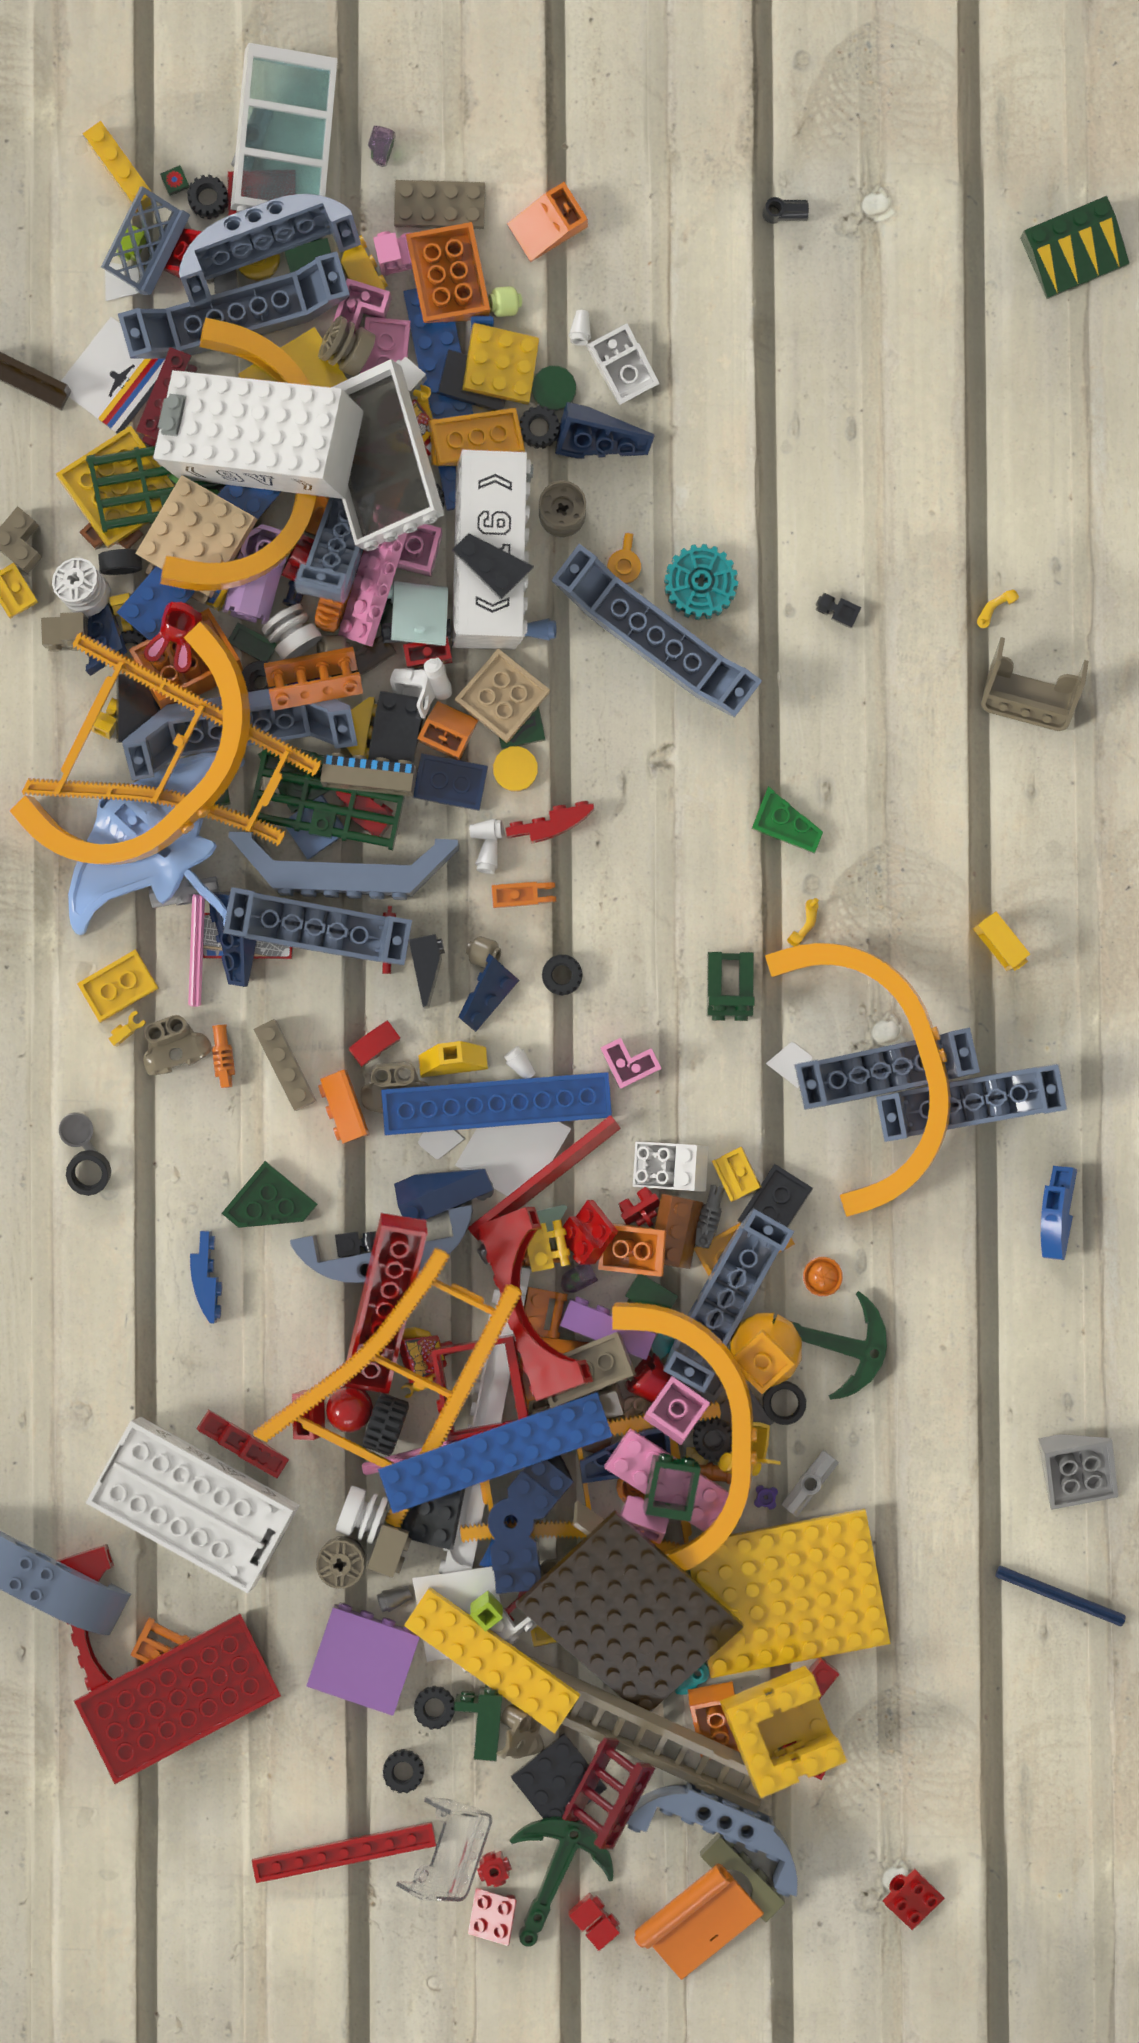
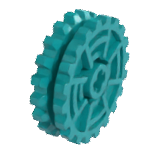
(698, 564)

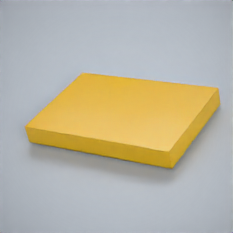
(118, 986)

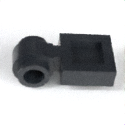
(844, 612)
(349, 1243)

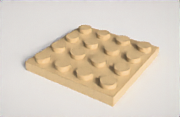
(196, 528)

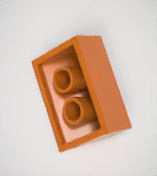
(343, 1107)

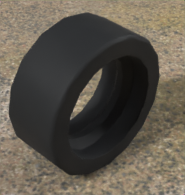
(119, 562)
(78, 1186)
(784, 1420)

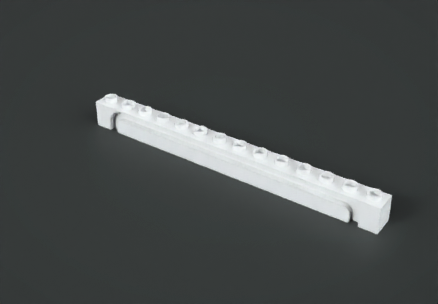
(488, 1410)

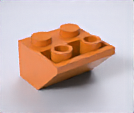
(447, 730)

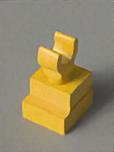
(116, 603)
(106, 722)

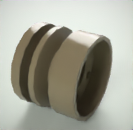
(349, 348)
(562, 496)
(350, 1552)

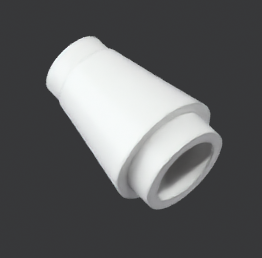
(580, 328)
(487, 829)
(488, 857)
(519, 1062)

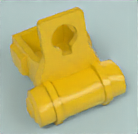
(760, 1446)

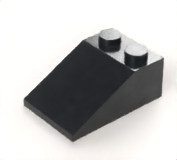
(395, 728)
(427, 960)

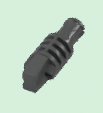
(709, 1218)

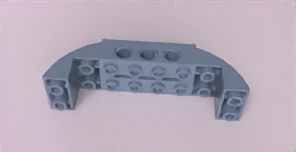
(761, 1836)

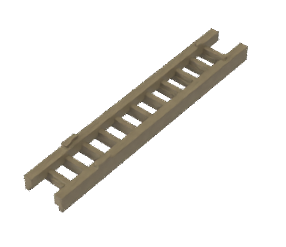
(667, 1730)

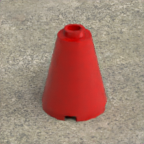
(649, 1379)

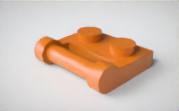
(536, 1308)
(148, 1648)

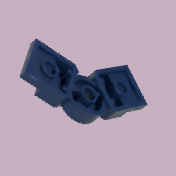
(529, 1498)

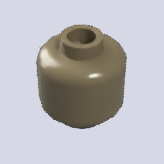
(331, 642)
(480, 949)

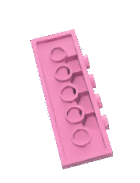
(371, 591)

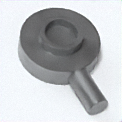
(76, 1130)

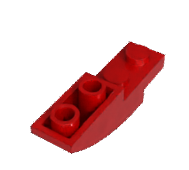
(561, 821)

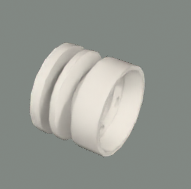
(81, 586)
(289, 628)
(362, 1514)

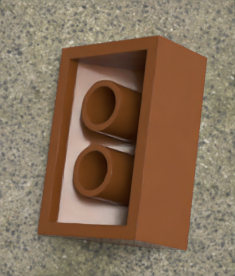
(679, 1219)

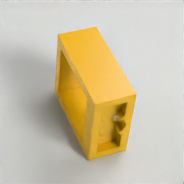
(1002, 942)

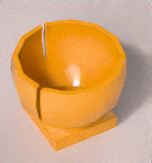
(766, 1350)

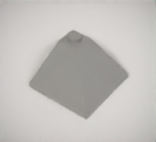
(1078, 1469)

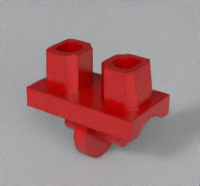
(642, 1211)

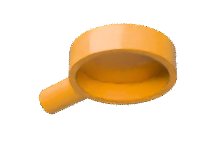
(624, 562)

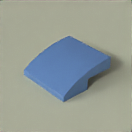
(311, 844)

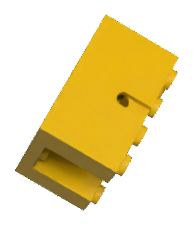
(773, 1720)

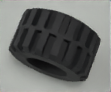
(385, 1424)

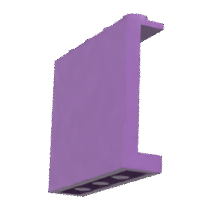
(363, 1659)

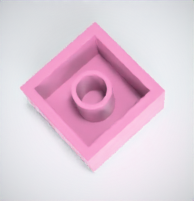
(421, 550)
(676, 1410)

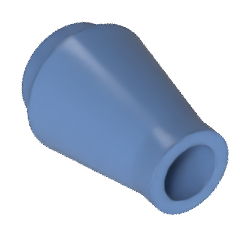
(542, 629)

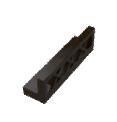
(33, 382)

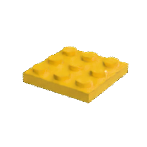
(500, 363)

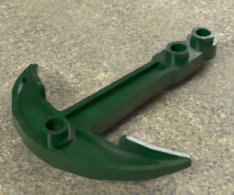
(853, 1347)
(565, 1850)

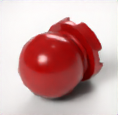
(349, 1409)

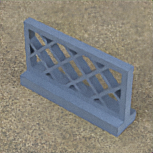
(164, 245)

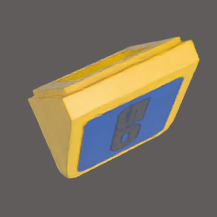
(218, 599)

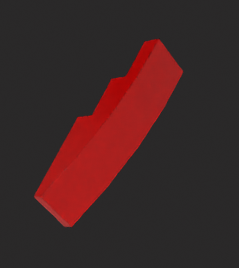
(243, 1444)

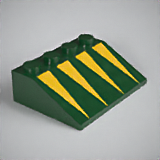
(1075, 247)

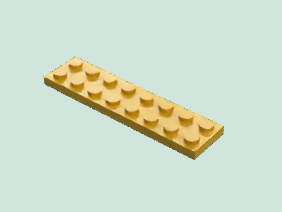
(492, 1660)

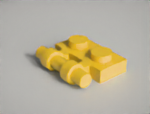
(540, 1251)

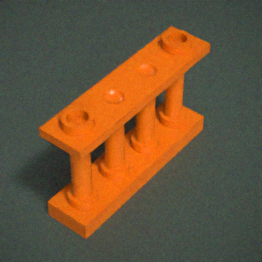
(309, 667)

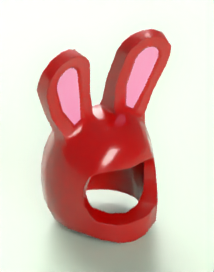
(176, 624)

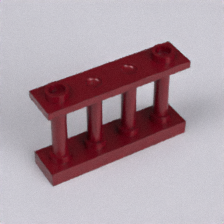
(148, 424)
(628, 1794)

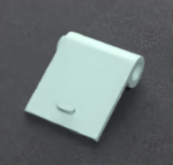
(419, 613)

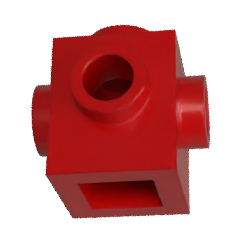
(497, 1861)

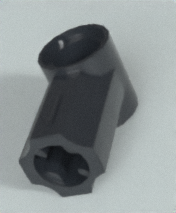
(788, 210)

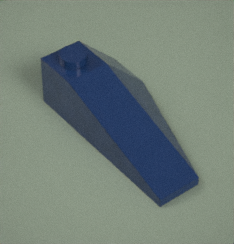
(591, 432)
(237, 951)
(433, 1193)
(593, 1467)

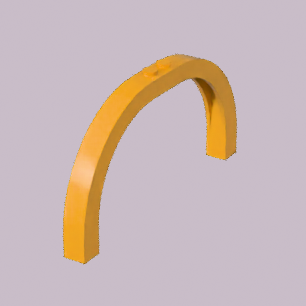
(225, 575)
(196, 804)
(928, 1047)
(697, 1336)

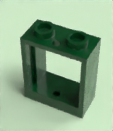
(665, 1509)

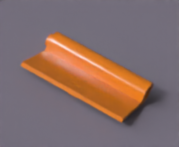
(708, 1909)

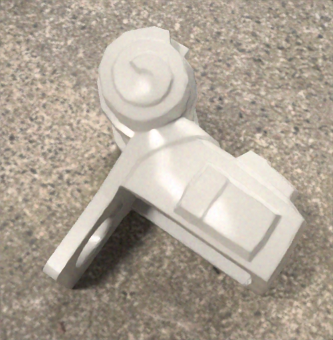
(424, 684)

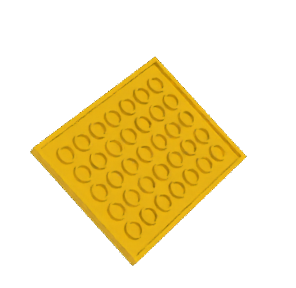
(798, 1592)

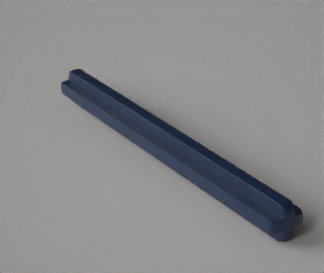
(1060, 1596)

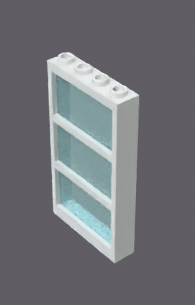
(283, 125)

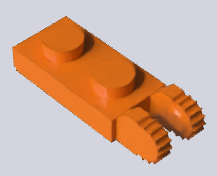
(520, 894)

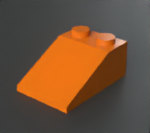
(635, 1251)
(708, 1714)

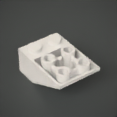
(670, 1166)

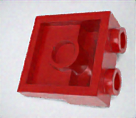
(589, 1233)

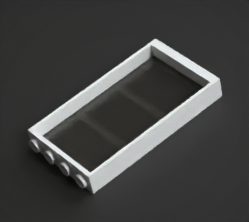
(390, 474)

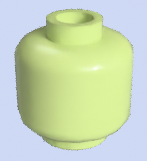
(504, 301)

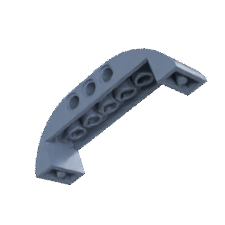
(261, 234)
(331, 558)
(317, 927)
(880, 1070)
(976, 1101)
(350, 1268)
(729, 1292)
(58, 1588)

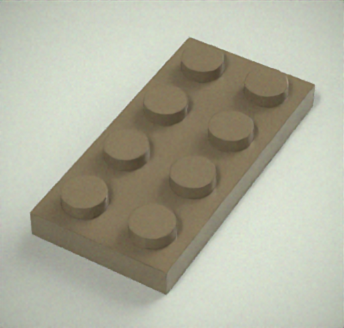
(438, 203)
(607, 1364)

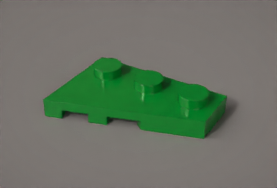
(785, 823)

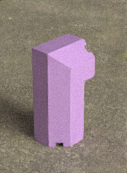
(255, 598)

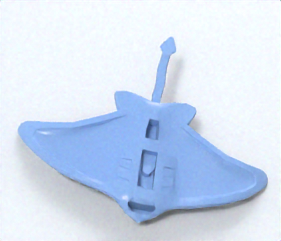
(124, 820)

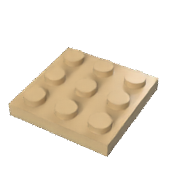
(502, 695)

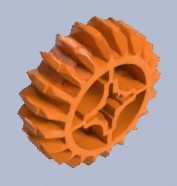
(330, 613)

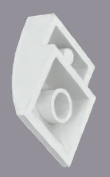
(622, 364)

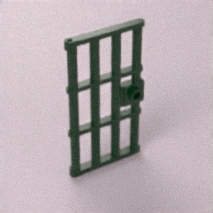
(146, 495)
(324, 813)

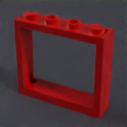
(516, 1377)

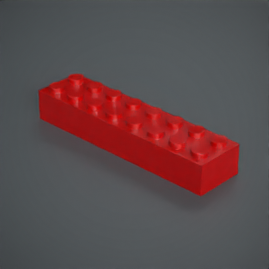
(390, 1272)

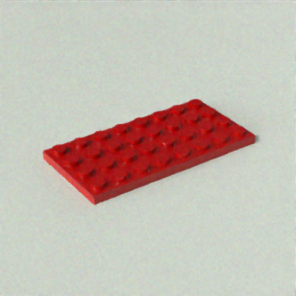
(177, 1698)

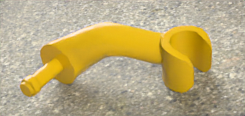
(985, 617)
(811, 909)

